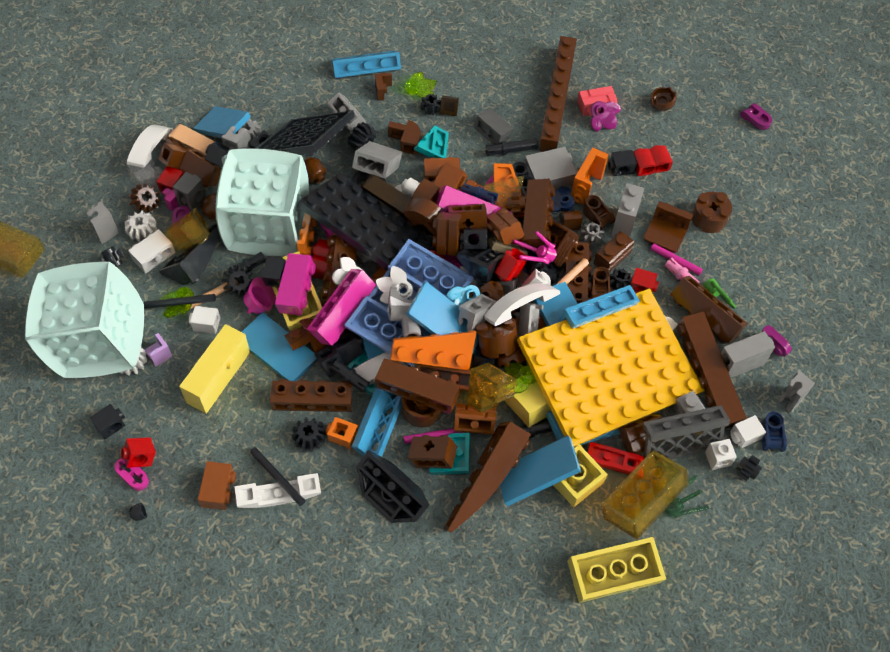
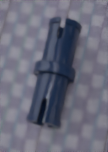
(480, 193)

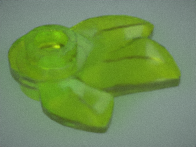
(419, 85)
(172, 311)
(523, 375)

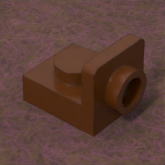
(381, 82)

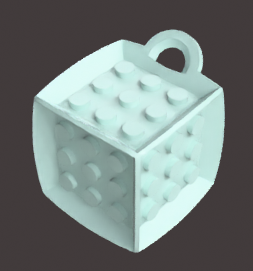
(260, 201)
(85, 320)

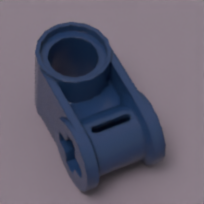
(775, 435)

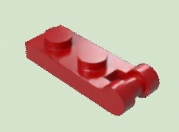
(614, 458)

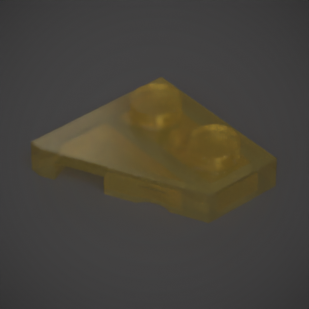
(504, 189)

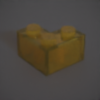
(188, 230)
(489, 387)

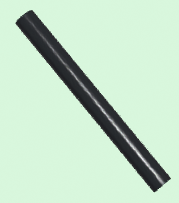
(179, 301)
(277, 476)

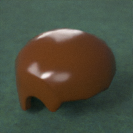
(663, 98)
(209, 206)
(517, 356)

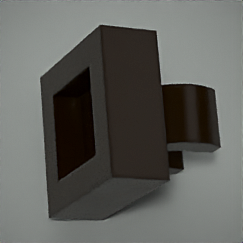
(449, 105)

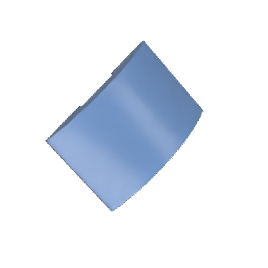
(420, 266)

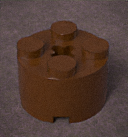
(712, 211)
(497, 339)
(419, 414)

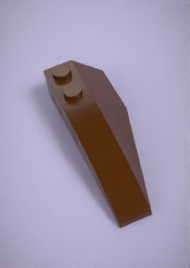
(495, 464)

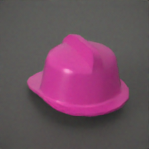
(259, 297)

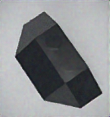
(480, 263)
(390, 489)

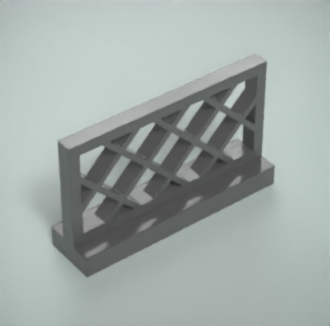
(681, 427)

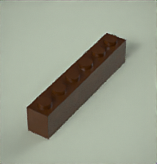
(710, 366)

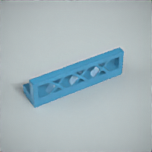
(366, 63)
(600, 307)
(376, 418)

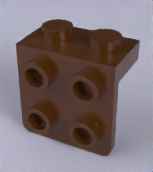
(668, 227)

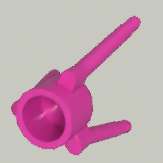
(545, 253)

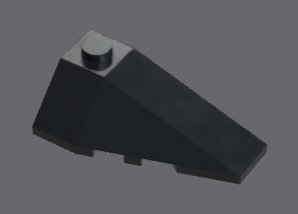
(193, 262)

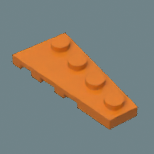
(443, 350)

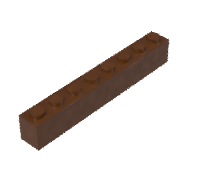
(558, 94)

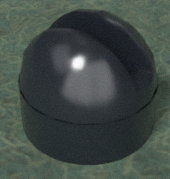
(138, 512)

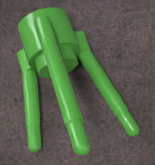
(713, 287)

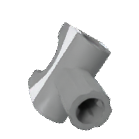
(397, 312)

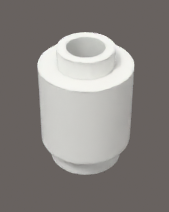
(409, 186)

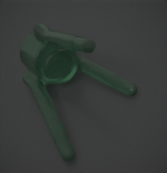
(675, 507)

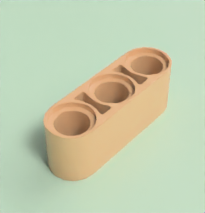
(189, 138)

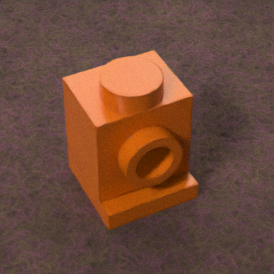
(341, 426)

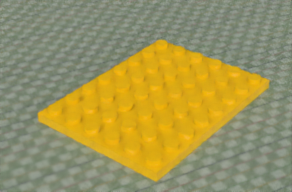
(609, 369)

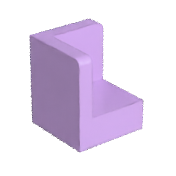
(159, 351)

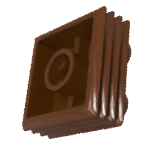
(564, 241)

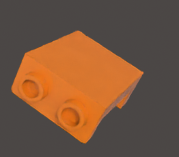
(592, 166)

